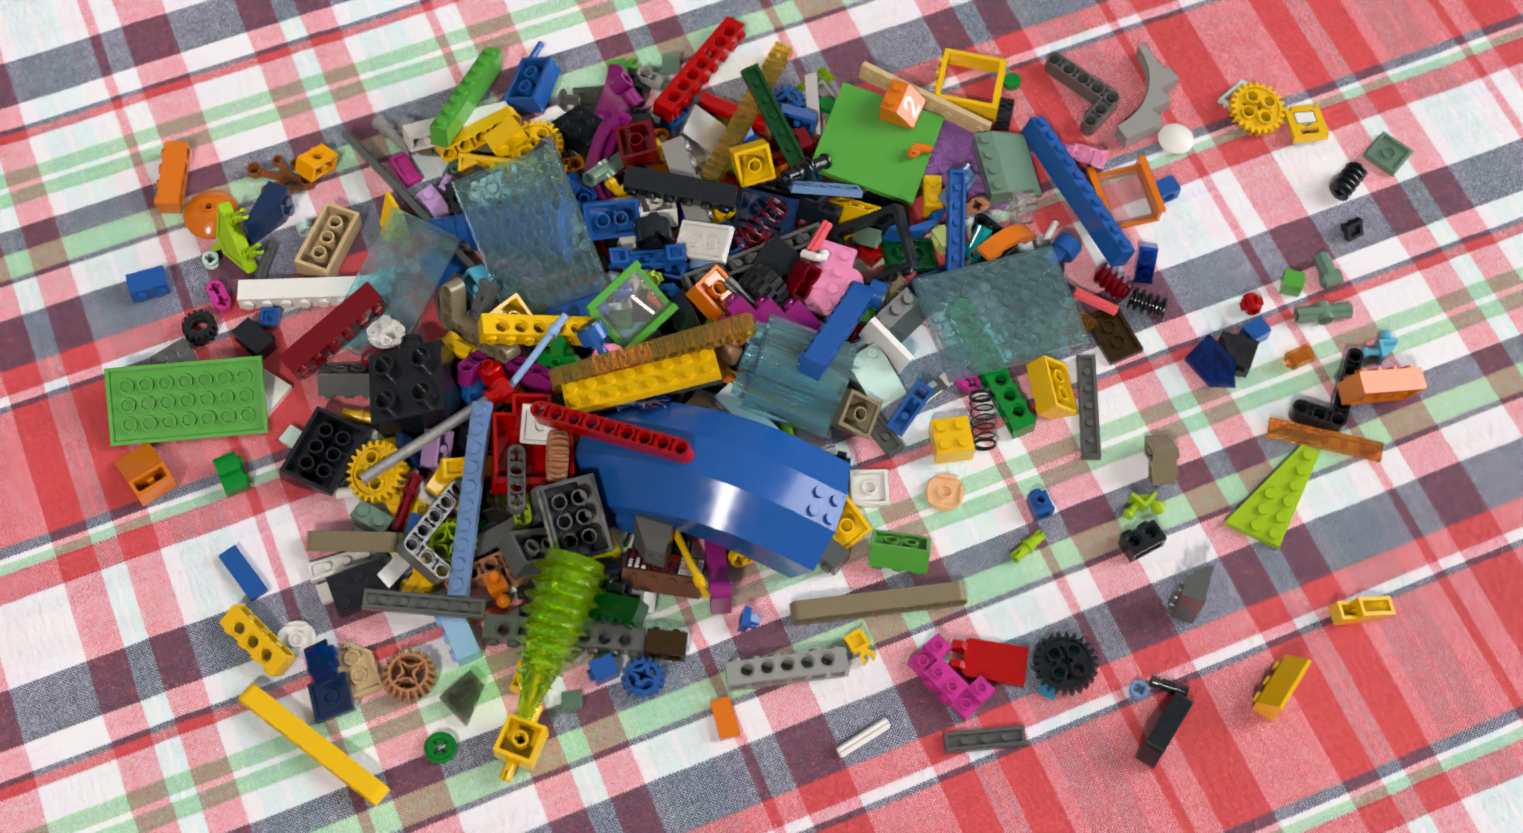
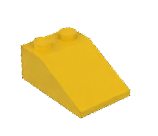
(851, 526)

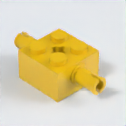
(523, 754)

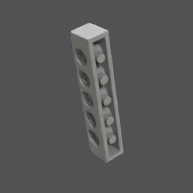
(778, 676)

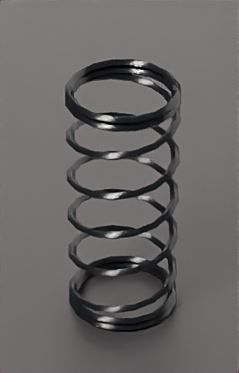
(980, 448)

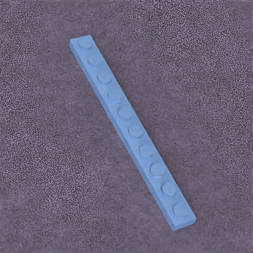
(470, 499)

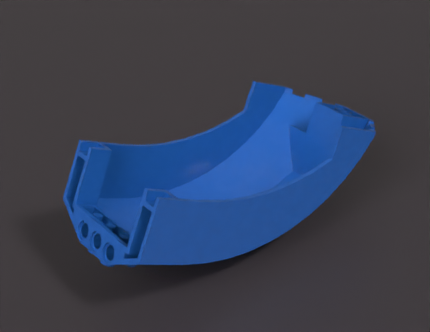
(741, 491)

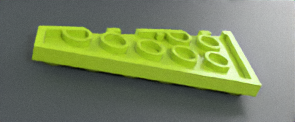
(1272, 505)

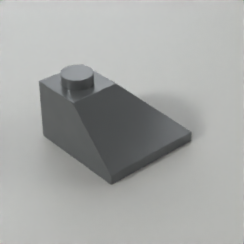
(653, 539)

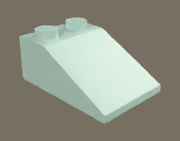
(876, 376)

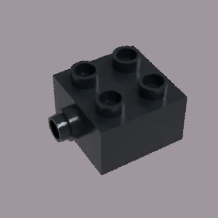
(413, 387)

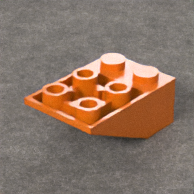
(146, 474)

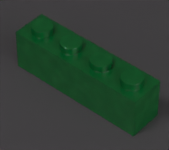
(619, 609)

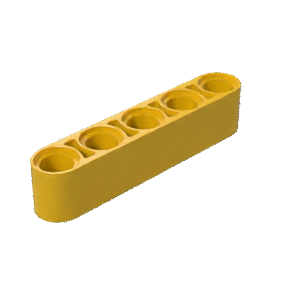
(469, 134)

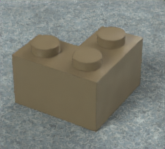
(1162, 459)

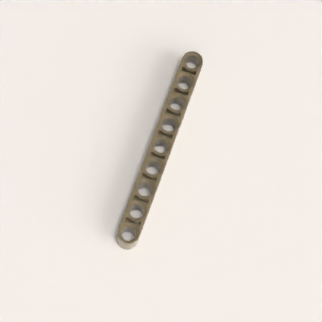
(877, 603)

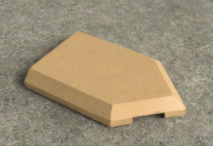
(361, 670)

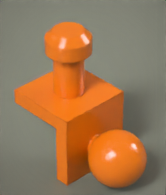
(497, 588)

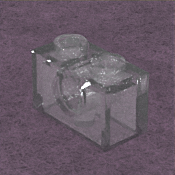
(1022, 207)

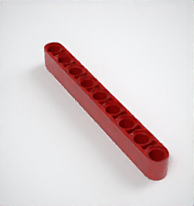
(617, 437)

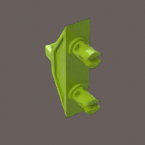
(232, 239)

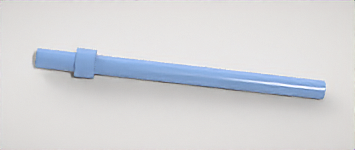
(554, 330)

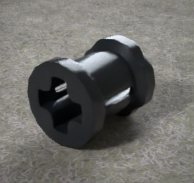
(619, 587)

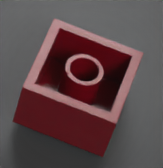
(637, 143)

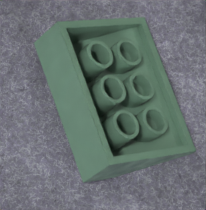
(1004, 165)

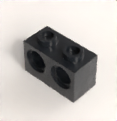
(1144, 543)

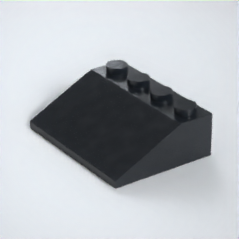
(323, 452)
(576, 515)

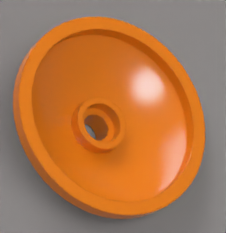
(201, 220)

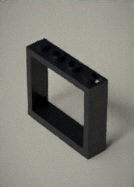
(894, 210)

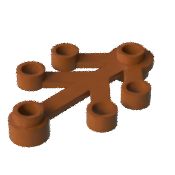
(283, 178)

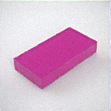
(405, 170)

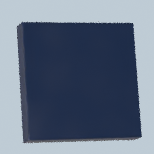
(331, 698)

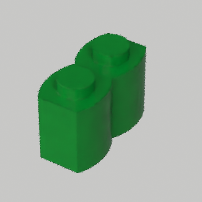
(231, 474)

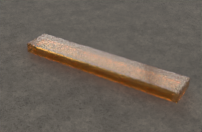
(1324, 439)

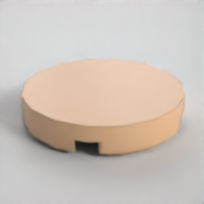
(944, 492)

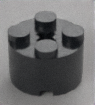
(652, 232)

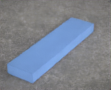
(824, 188)

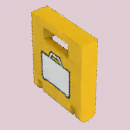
(1305, 118)

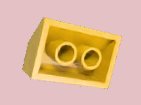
(1051, 388)
(1280, 686)

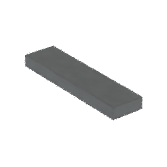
(984, 739)

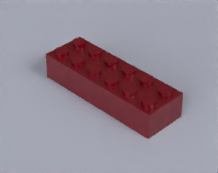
(333, 331)

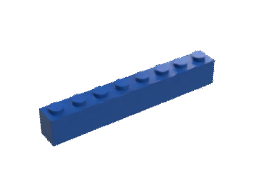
(835, 330)

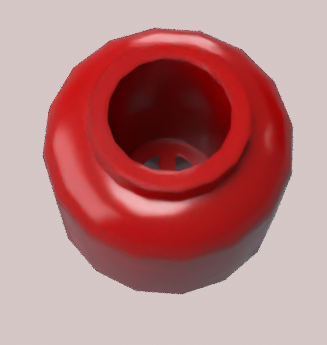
(490, 371)

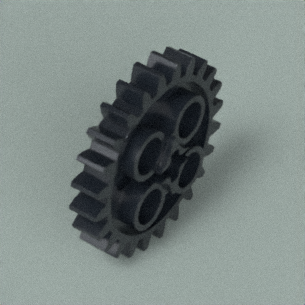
(1083, 660)

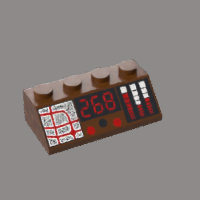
(671, 580)

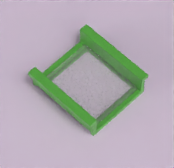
(631, 307)

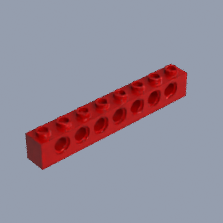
(699, 69)

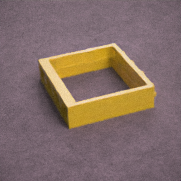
(974, 61)

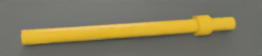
(698, 579)

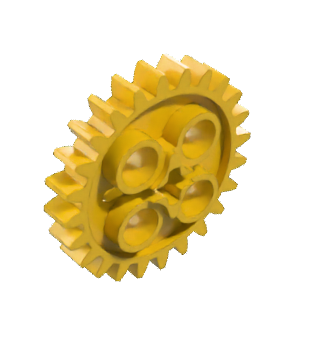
(1256, 109)
(535, 132)
(388, 480)

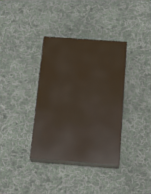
(1115, 337)

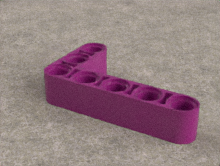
(535, 378)
(718, 579)

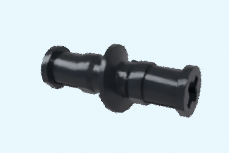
(805, 169)

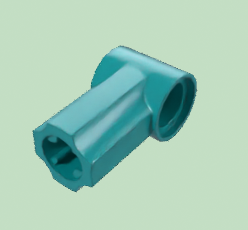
(979, 235)

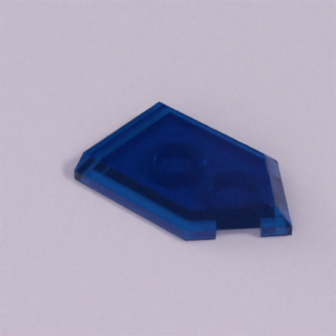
(1212, 363)

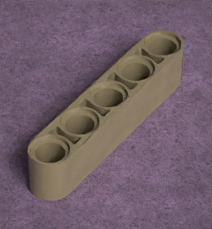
(352, 541)

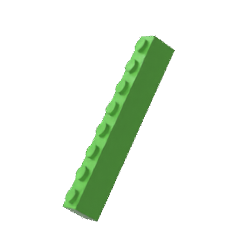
(466, 97)

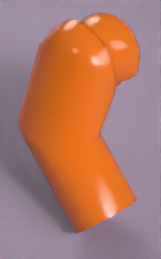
(918, 148)

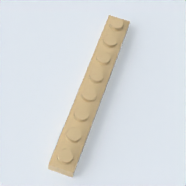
(933, 104)

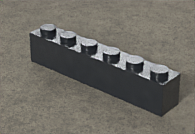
(680, 189)

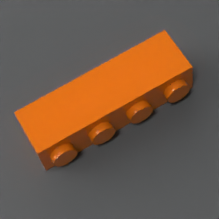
(173, 177)

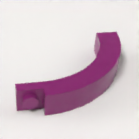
(603, 146)

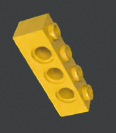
(255, 629)

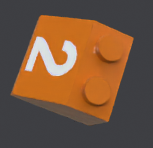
(901, 105)

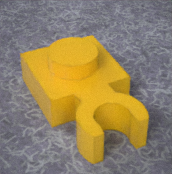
(859, 643)

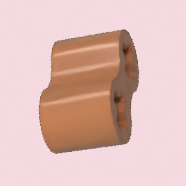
(972, 207)

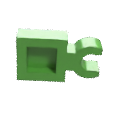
(627, 65)

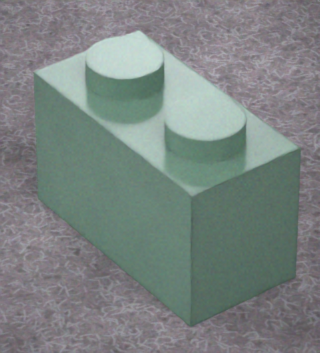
(370, 518)

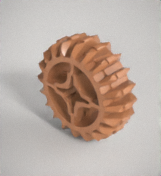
(557, 455)
(400, 661)

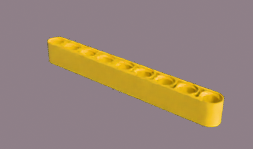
(314, 744)

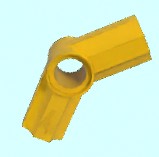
(457, 345)

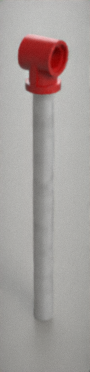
(499, 391)

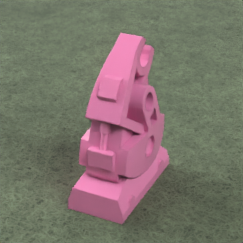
(1087, 154)

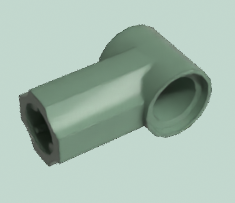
(1328, 274)

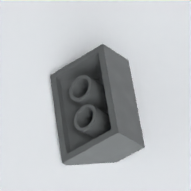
(902, 315)
(343, 379)
(1191, 595)

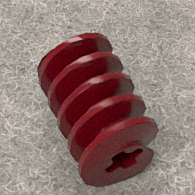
(1112, 283)

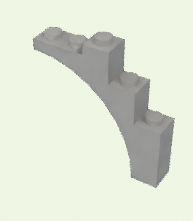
(1147, 118)

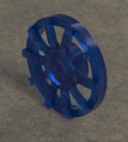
(653, 403)

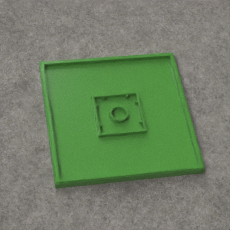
(873, 150)

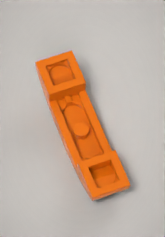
(1004, 239)

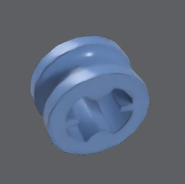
(1141, 685)

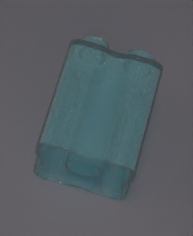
(780, 391)

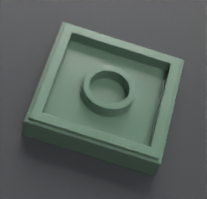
(1388, 154)

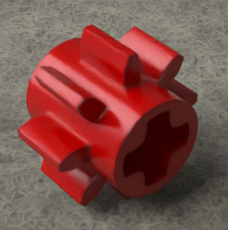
(1251, 303)

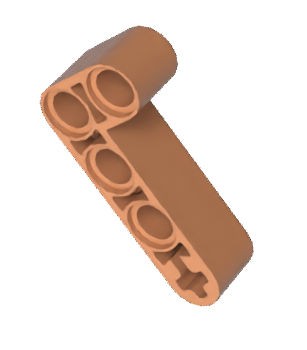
(497, 560)

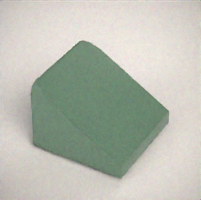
(671, 64)
(572, 701)

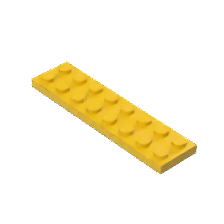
(642, 381)

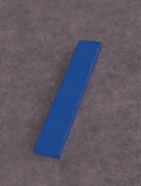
(955, 219)

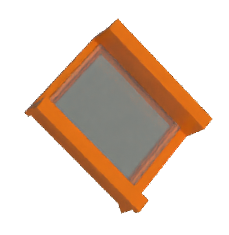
(1129, 193)

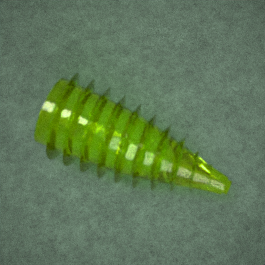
(554, 621)

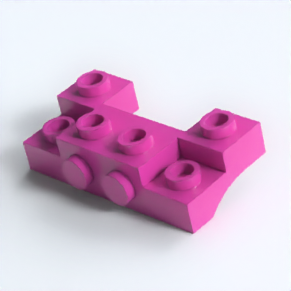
(945, 682)

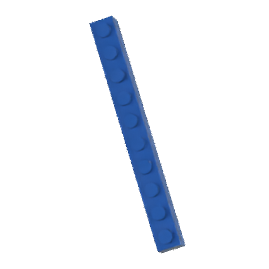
(1078, 192)

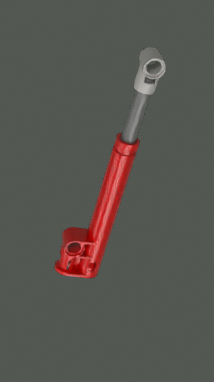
(704, 100)

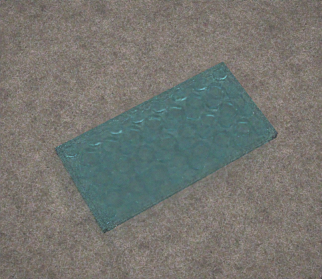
(404, 270)

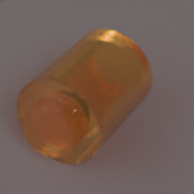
(1299, 357)

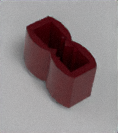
(802, 278)

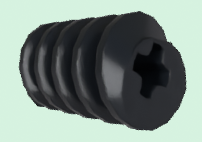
(1348, 180)
(1148, 302)

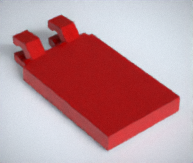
(992, 660)

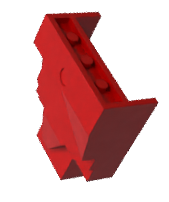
(505, 433)

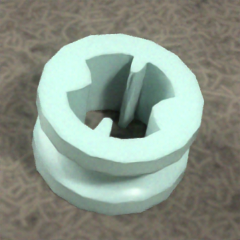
(304, 228)
(211, 254)

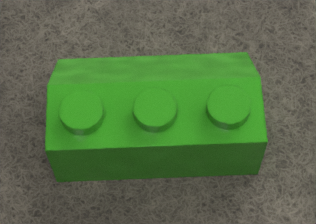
(899, 551)

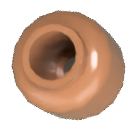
(729, 354)

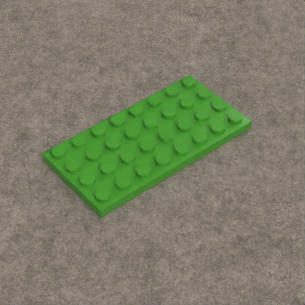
(186, 400)

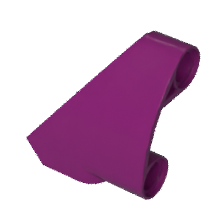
(617, 93)

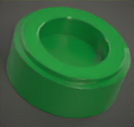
(1012, 81)

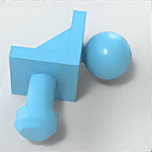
(1382, 348)

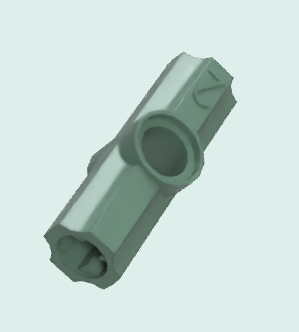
(603, 170)
(1323, 312)

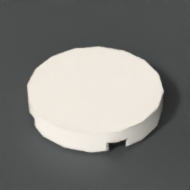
(297, 636)

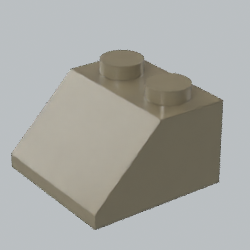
(856, 414)

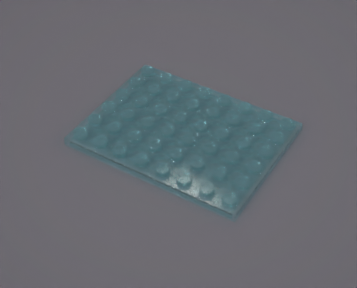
(531, 231)
(1000, 313)

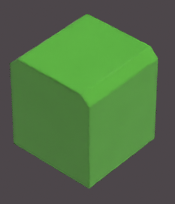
(1292, 282)

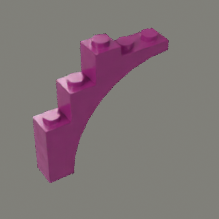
(764, 305)

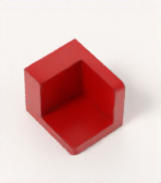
(869, 255)

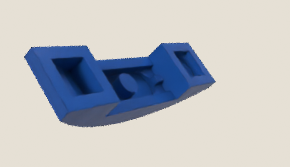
(919, 230)
(649, 259)

